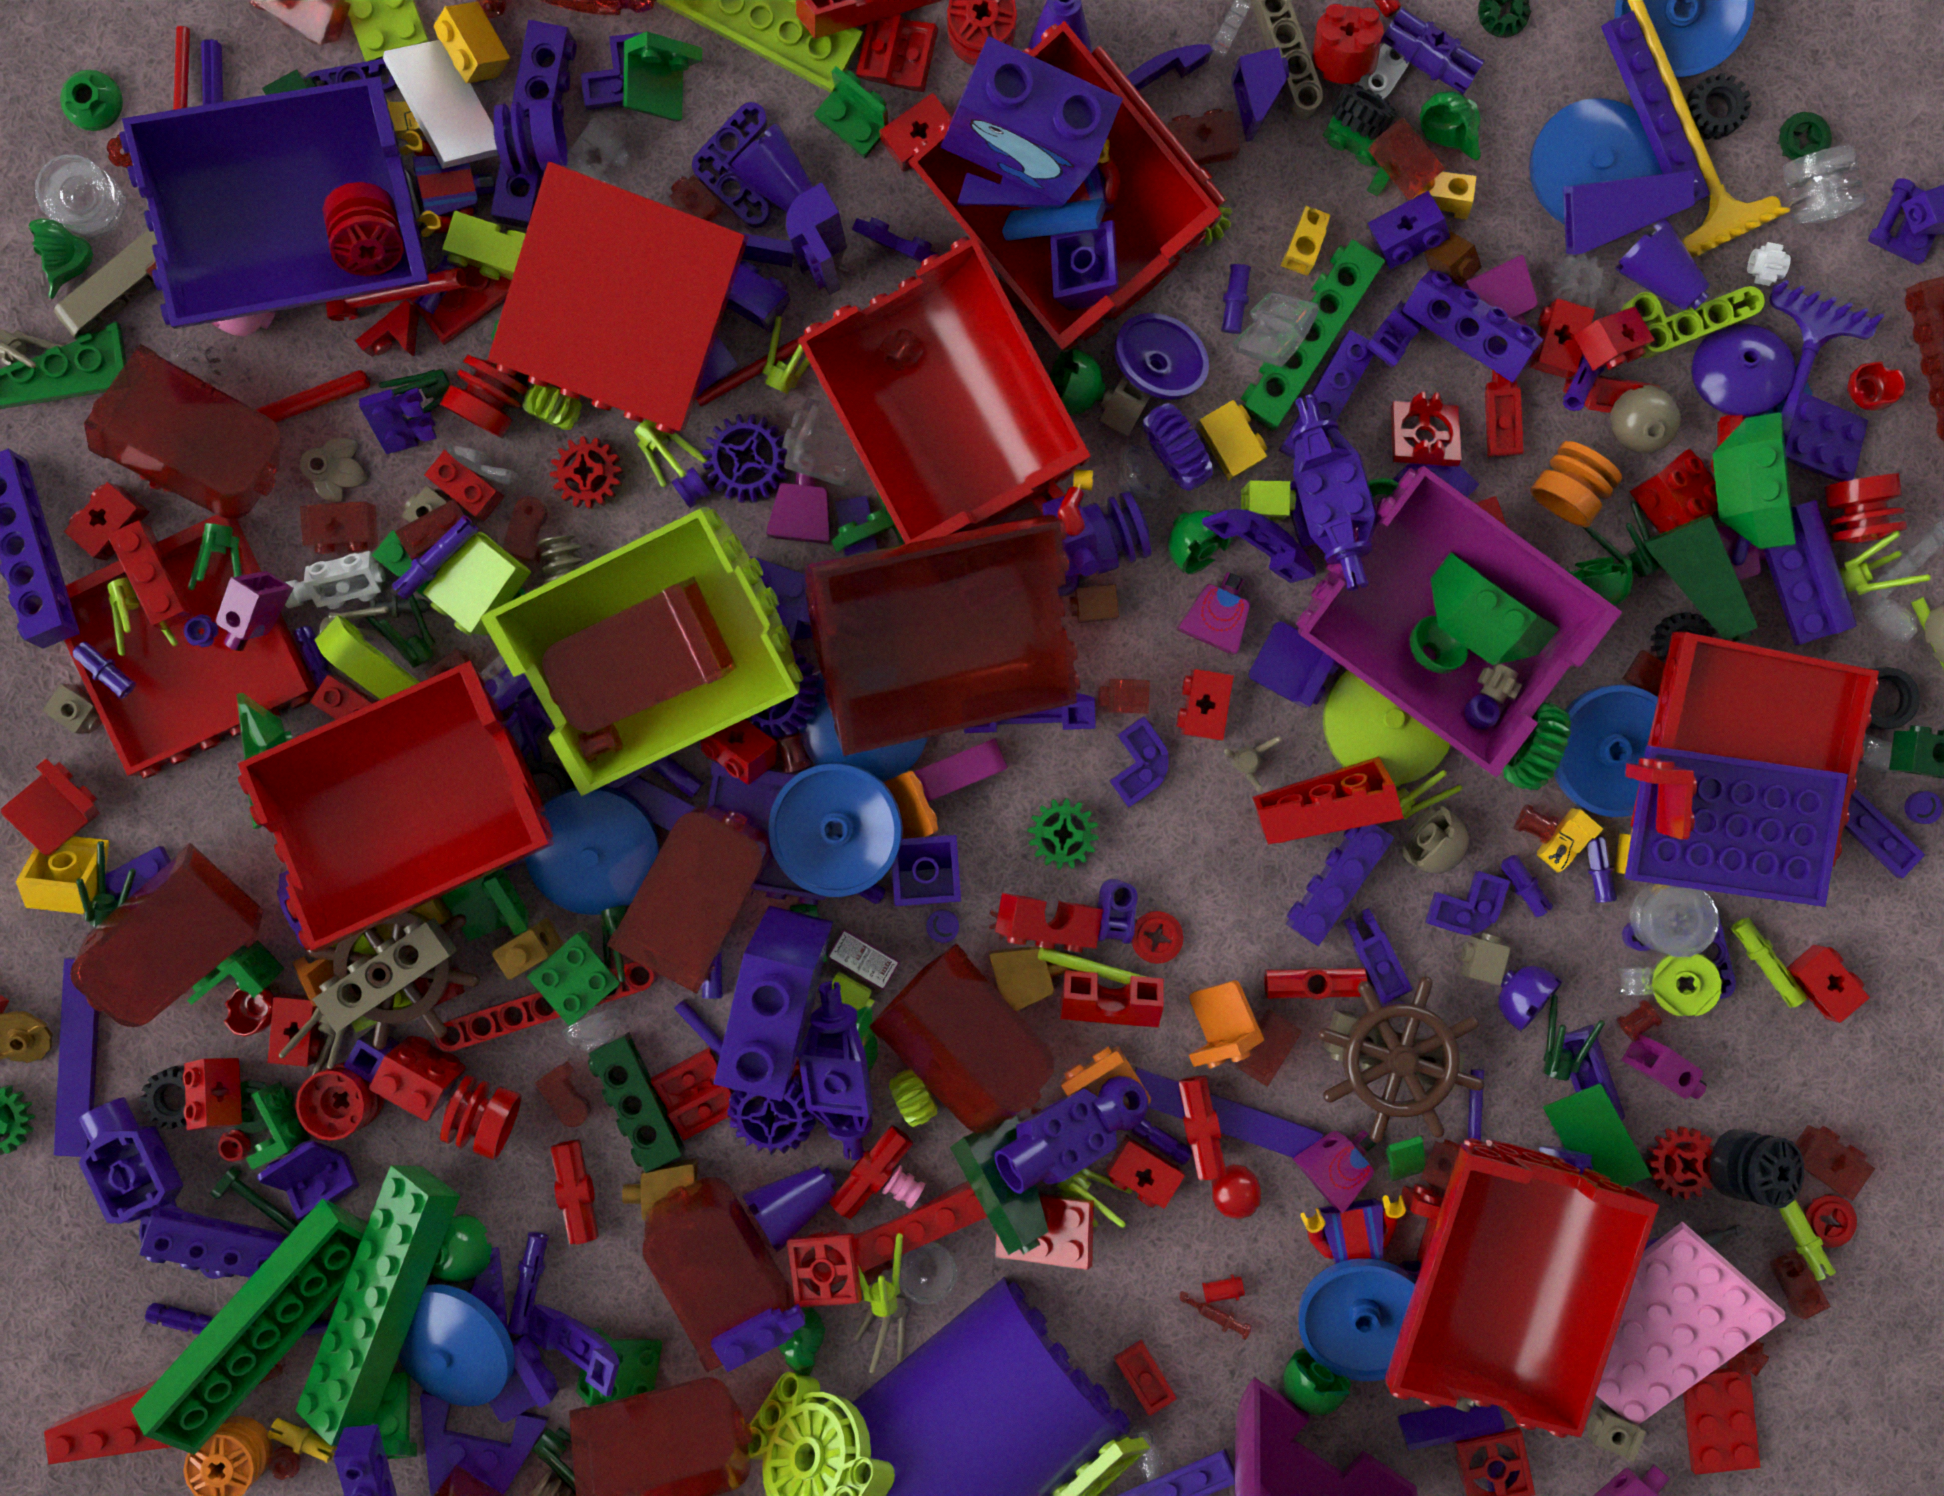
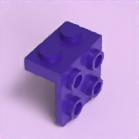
(1292, 666)
(310, 1175)
(529, 1383)

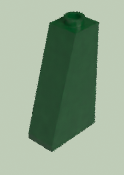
(1703, 571)
(1014, 1215)

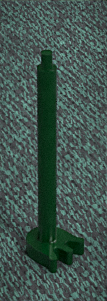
(231, 1180)

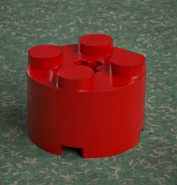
(1347, 43)

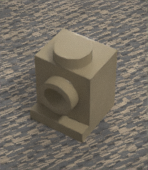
(1628, 1436)

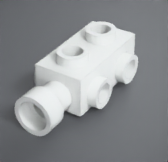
(338, 581)

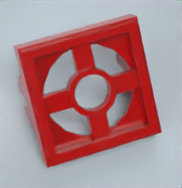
(1426, 452)
(846, 1246)
(1510, 1437)

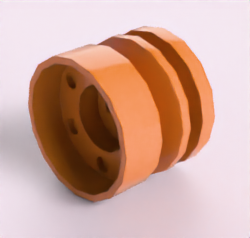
(1576, 483)
(243, 1449)

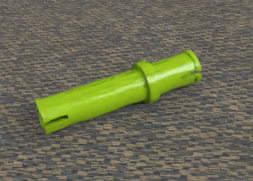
(1763, 954)
(1806, 1241)

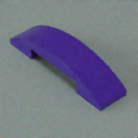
(1183, 59)
(1393, 336)
(1286, 554)
(1073, 716)
(577, 1342)

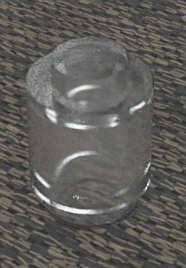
(1892, 620)
(1876, 754)

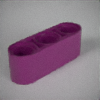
(961, 769)

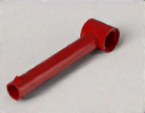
(440, 281)

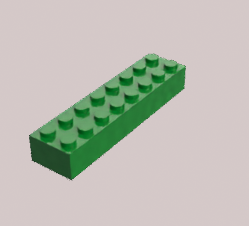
(377, 1301)
(252, 1330)

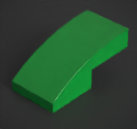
(1406, 1158)

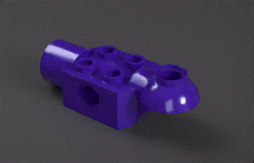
(1070, 1134)
(127, 1165)

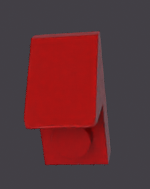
(397, 324)

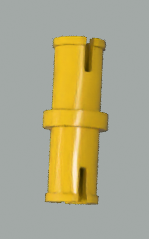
(301, 1440)

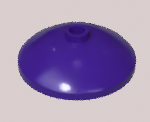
(1161, 356)
(1740, 386)

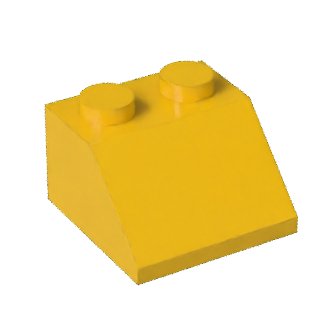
(51, 879)

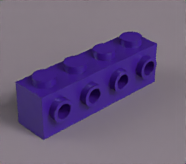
(1338, 882)
(207, 1243)

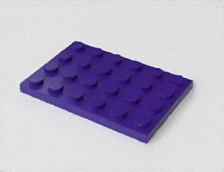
(1754, 832)

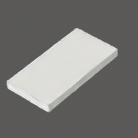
(442, 103)

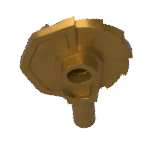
(23, 1037)

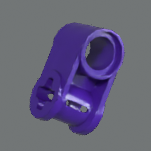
(1119, 914)

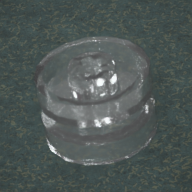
(1684, 936)

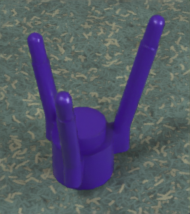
(530, 705)

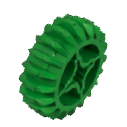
(1541, 750)

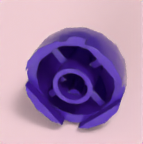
(1526, 994)

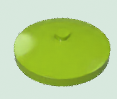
(1368, 725)

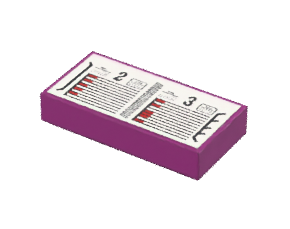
(863, 959)

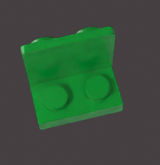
(655, 74)
(853, 113)
(488, 905)
(250, 966)
(574, 978)
(283, 1122)
(635, 1373)

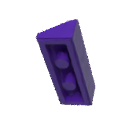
(1593, 1067)

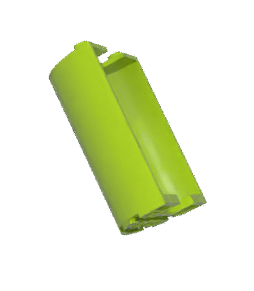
(738, 600)

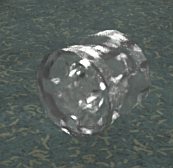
(1635, 980)

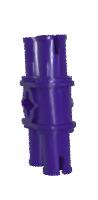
(1432, 51)

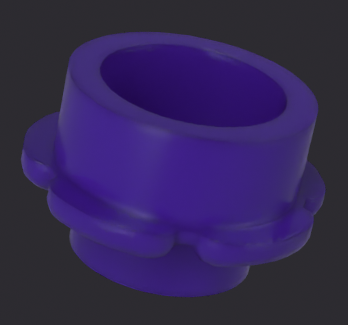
(192, 628)

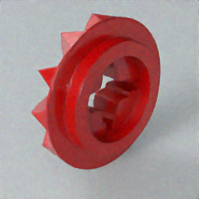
(1164, 950)
(1843, 1213)

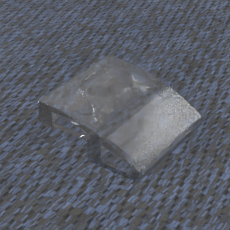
(1277, 328)
(486, 467)

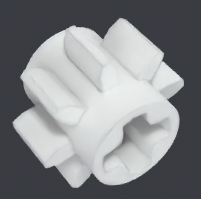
(1768, 264)

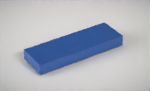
(1052, 221)

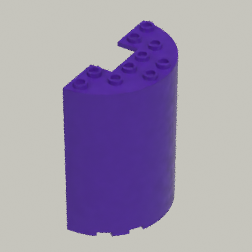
(244, 194)
(988, 1407)

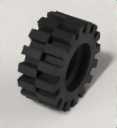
(1731, 94)
(1363, 111)
(1675, 623)
(155, 1098)

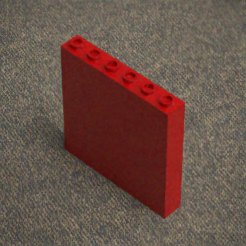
(616, 298)
(183, 691)
(1764, 708)

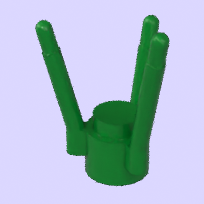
(215, 539)

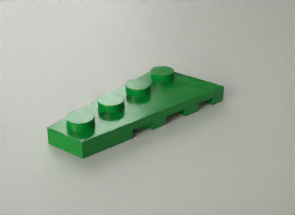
(66, 371)

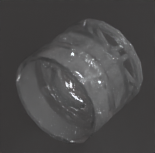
(1824, 185)
(65, 186)

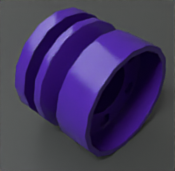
(525, 138)
(1119, 531)

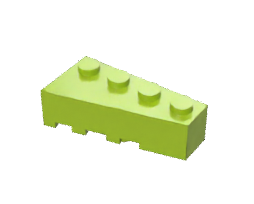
(482, 246)

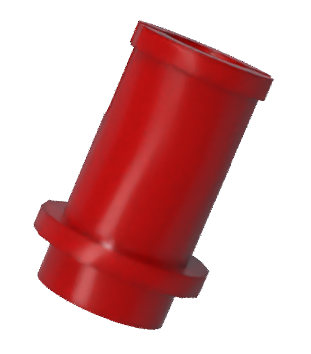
(1223, 1289)

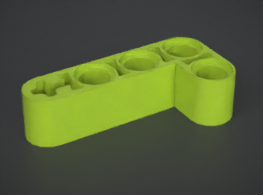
(1696, 321)
(350, 653)

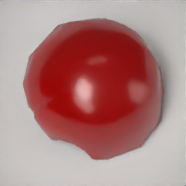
(1875, 386)
(249, 1014)
(1237, 1192)

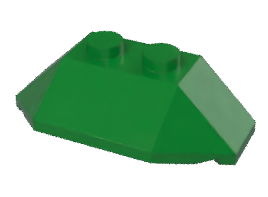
(1755, 482)
(1486, 615)
(258, 731)

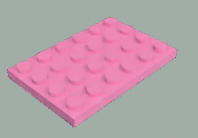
(1680, 1324)

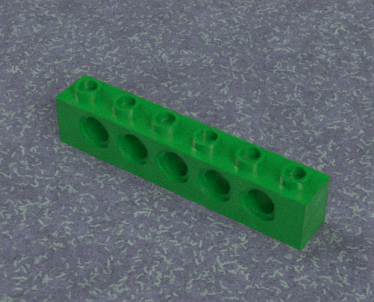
(1362, 268)

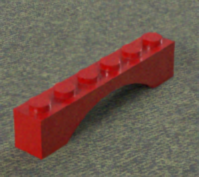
(919, 1227)

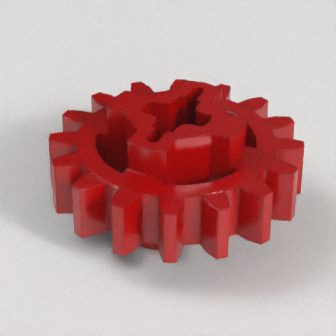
(600, 472)
(1695, 1154)

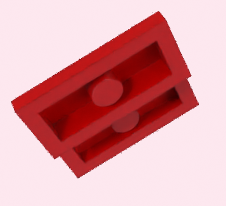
(897, 52)
(691, 1096)

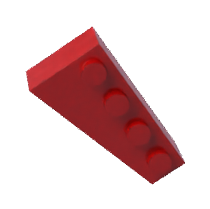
(833, 16)
(1329, 803)
(100, 1431)

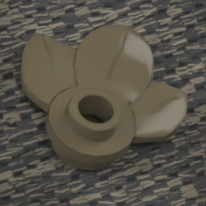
(338, 468)

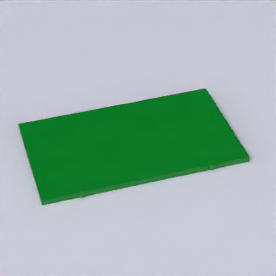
(1592, 1126)

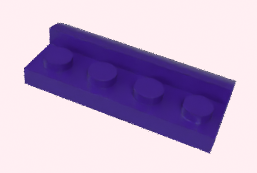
(816, 235)
(1810, 580)

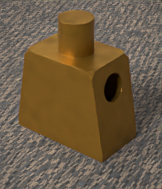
(527, 948)
(1023, 976)
(659, 1182)

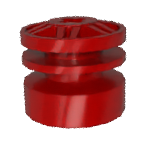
(969, 34)
(362, 229)
(484, 396)
(1865, 508)
(323, 1105)
(476, 1115)

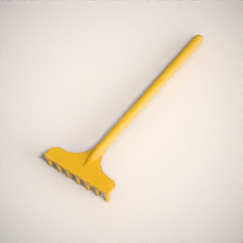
(1726, 215)

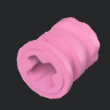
(903, 1187)

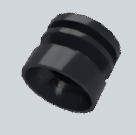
(1757, 1168)

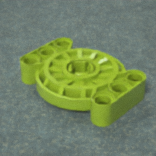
(800, 1422)

